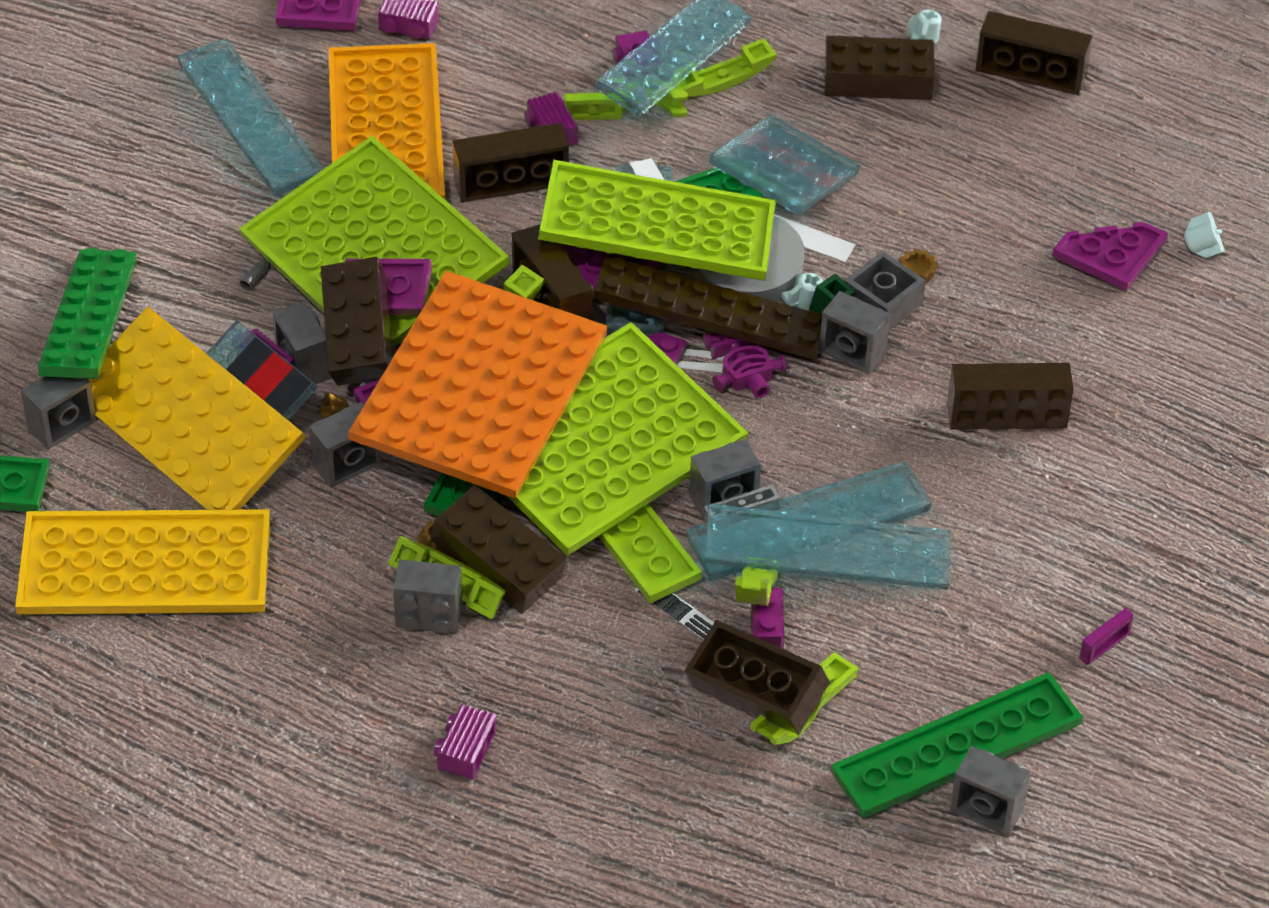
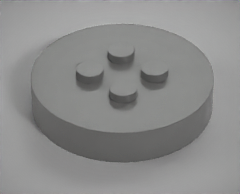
(784, 264)

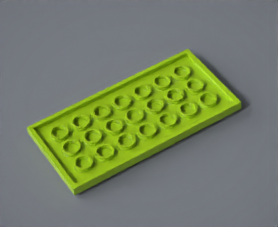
(658, 220)

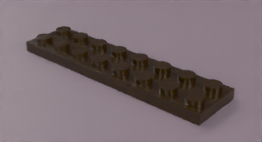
(709, 307)

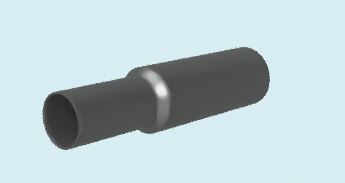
(255, 274)

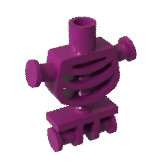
(743, 364)

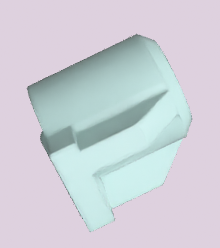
(925, 26)
(1203, 236)
(803, 290)

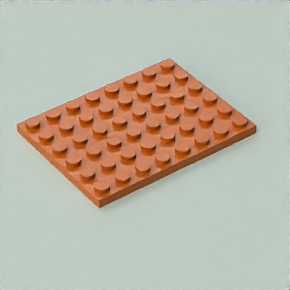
(478, 384)

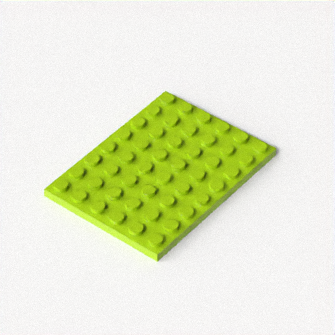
(368, 209)
(621, 441)

